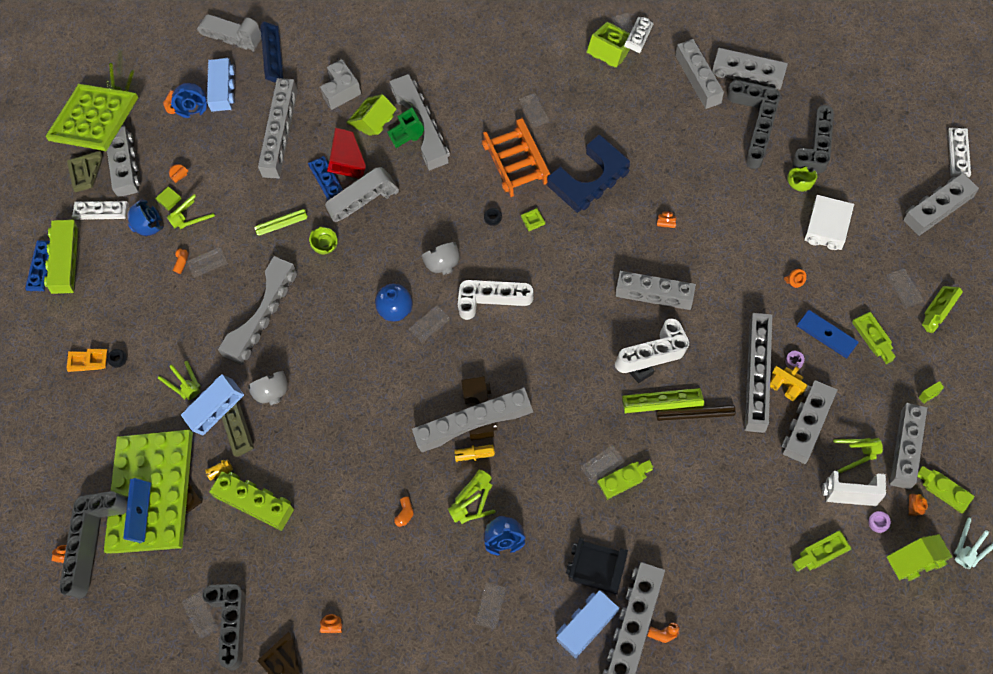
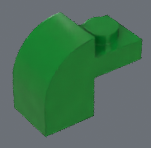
(408, 129)

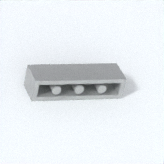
(699, 74)

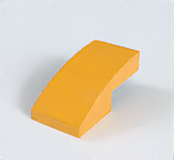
(91, 360)

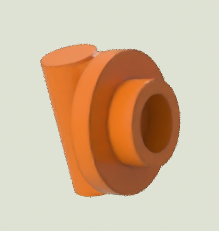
(177, 172)
(666, 219)
(796, 278)
(917, 504)
(59, 553)
(331, 624)

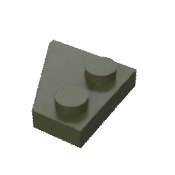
(84, 170)

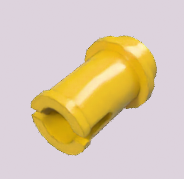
(215, 471)

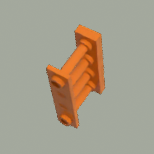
(527, 145)

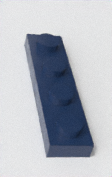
(271, 51)

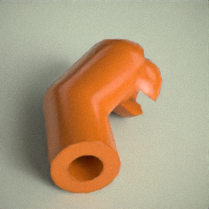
(167, 103)
(182, 256)
(406, 514)
(666, 634)

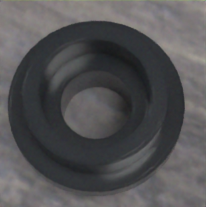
(492, 212)
(117, 353)

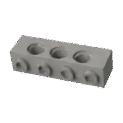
(749, 68)
(122, 164)
(960, 186)
(655, 290)
(824, 397)
(908, 446)

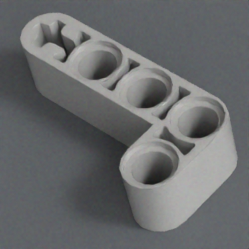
(244, 35)
(360, 193)

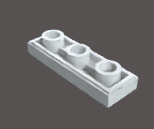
(639, 34)
(959, 151)
(100, 210)

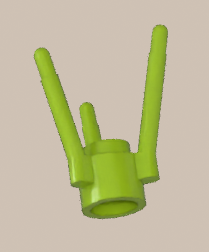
(176, 218)
(189, 388)
(869, 446)
(479, 482)
(459, 511)

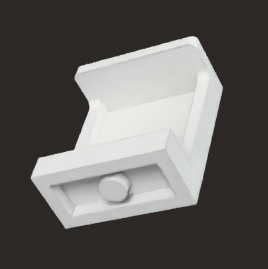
(829, 222)
(855, 493)

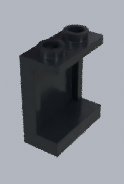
(597, 566)

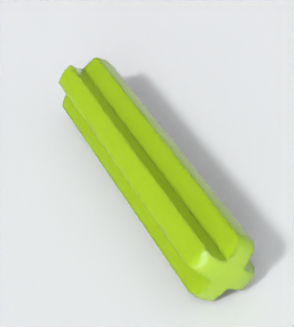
(280, 222)

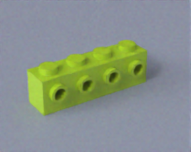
(62, 256)
(251, 500)

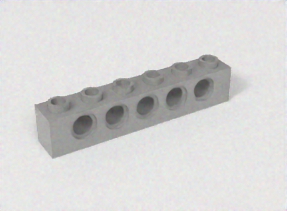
(278, 128)
(758, 373)
(653, 577)

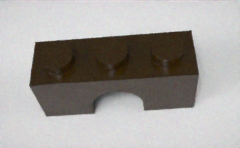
(477, 391)

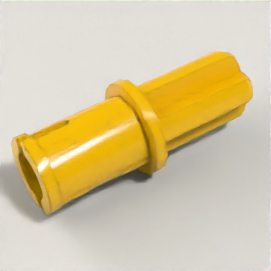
(474, 452)

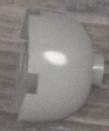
(442, 258)
(269, 388)

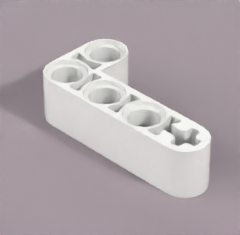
(495, 297)
(631, 358)

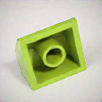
(609, 44)
(372, 115)

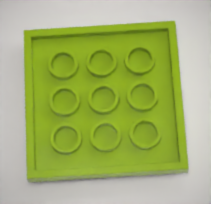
(92, 117)

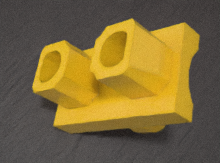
(790, 379)

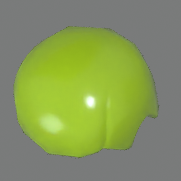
(806, 178)
(323, 237)

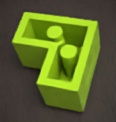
(921, 555)

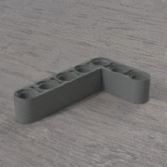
(767, 101)
(82, 539)

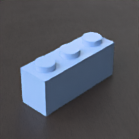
(220, 84)
(212, 404)
(586, 623)

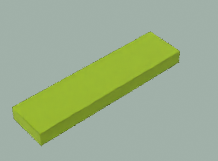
(662, 400)

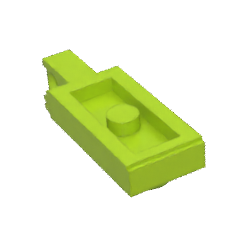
(940, 307)
(874, 336)
(624, 478)
(945, 489)
(822, 552)

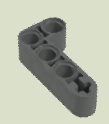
(817, 154)
(228, 627)

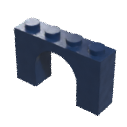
(580, 194)

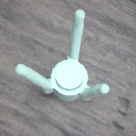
(967, 555)

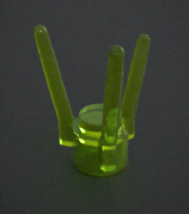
(113, 82)

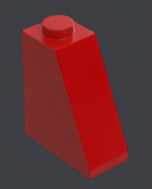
(345, 155)

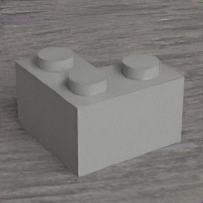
(342, 87)

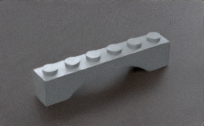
(406, 94)
(239, 342)
(499, 409)

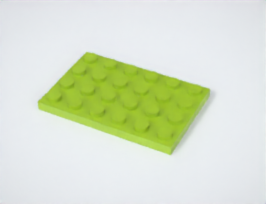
(164, 463)

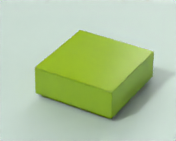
(168, 198)
(533, 219)
(931, 392)

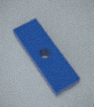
(319, 169)
(38, 270)
(837, 340)
(137, 510)

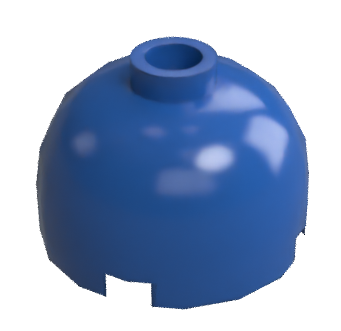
(186, 97)
(141, 216)
(393, 302)
(503, 534)

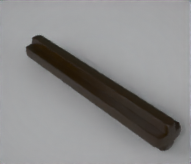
(696, 412)

